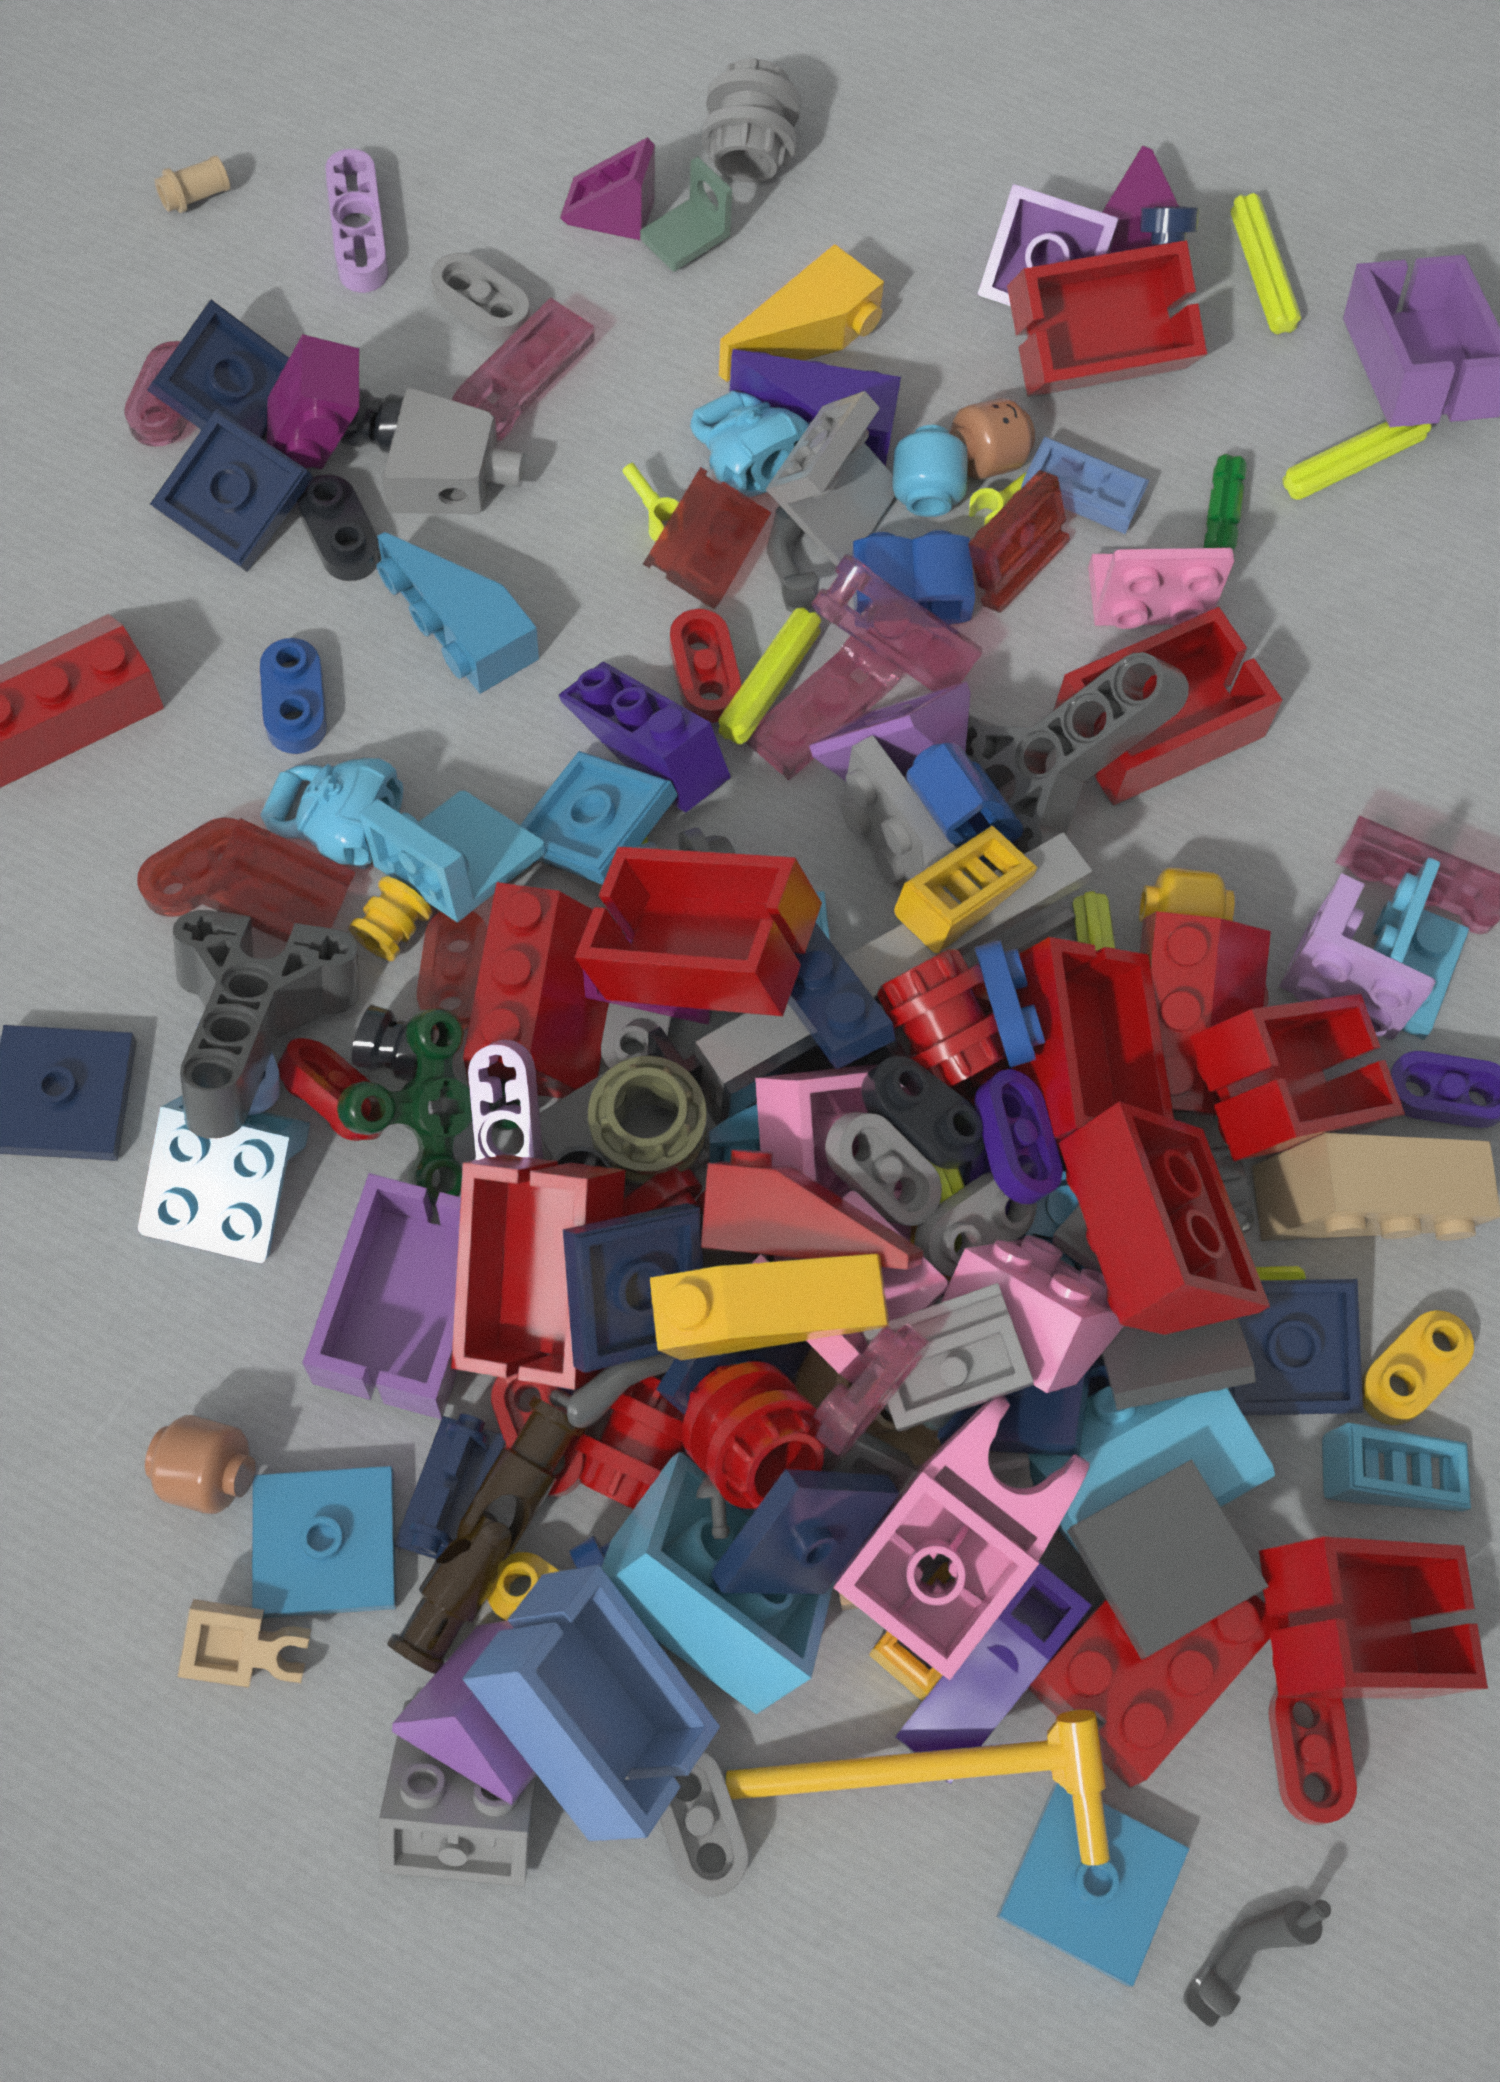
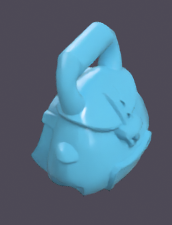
(747, 439)
(332, 805)

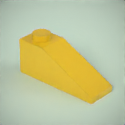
(812, 313)
(766, 1304)

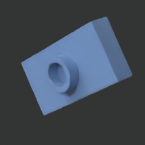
(1090, 485)

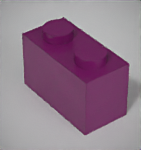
(313, 400)

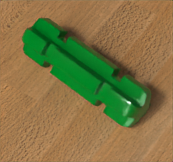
(1225, 502)

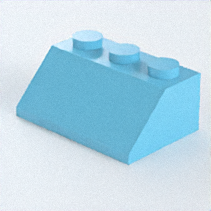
(1147, 1441)
(662, 1567)

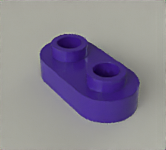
(1446, 1088)
(1018, 1137)

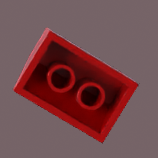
(71, 696)
(1200, 977)
(536, 990)
(1160, 1222)

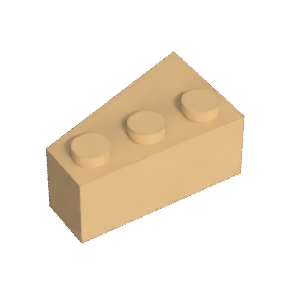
(1376, 1188)

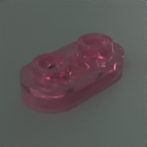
(144, 408)
(849, 1412)

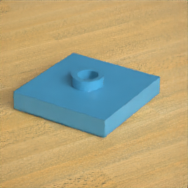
(594, 811)
(323, 1542)
(1096, 1911)

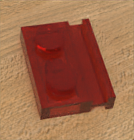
(707, 538)
(1019, 541)
(276, 882)

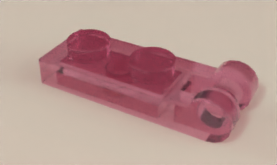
(527, 364)
(897, 627)
(822, 706)
(1459, 885)

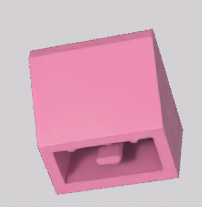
(1053, 1306)

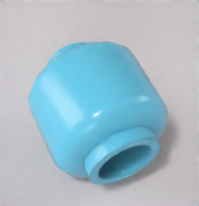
(930, 471)

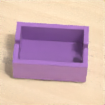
(1433, 353)
(392, 1301)

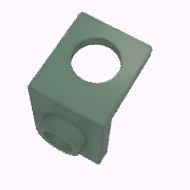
(695, 223)

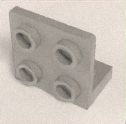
(834, 479)
(450, 1826)

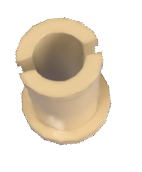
(191, 184)

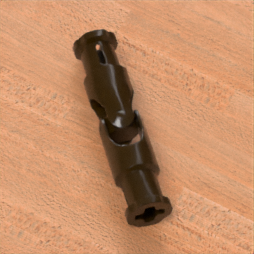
(470, 1563)

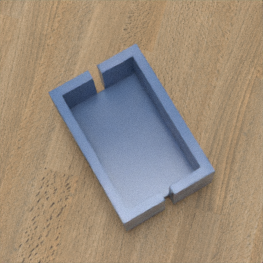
(593, 1704)

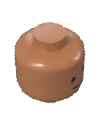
(995, 437)
(199, 1464)

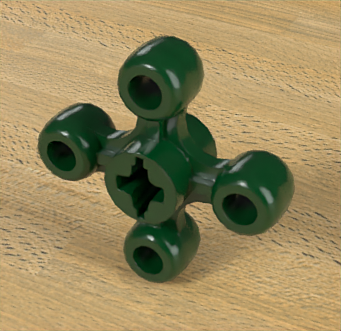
(410, 1105)

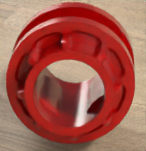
(943, 1017)
(748, 1428)
(634, 1444)

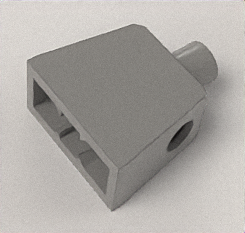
(445, 457)

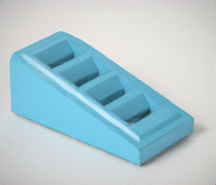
(1353, 1468)

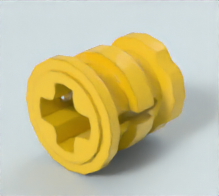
(390, 918)

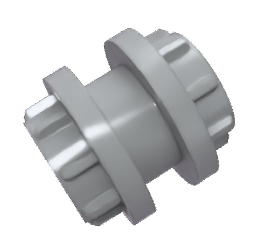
(751, 120)

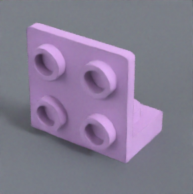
(1335, 965)

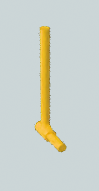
(1069, 1751)

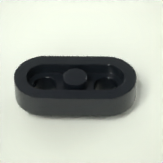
(336, 523)
(926, 1113)

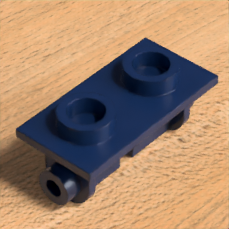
(448, 1483)

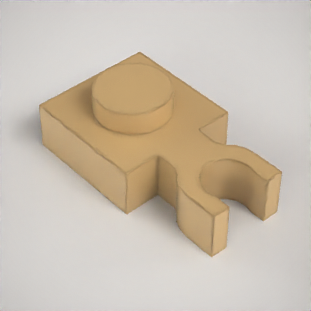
(228, 1643)

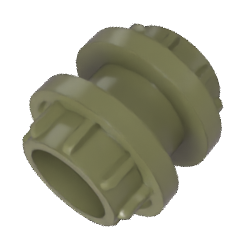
(642, 1083)

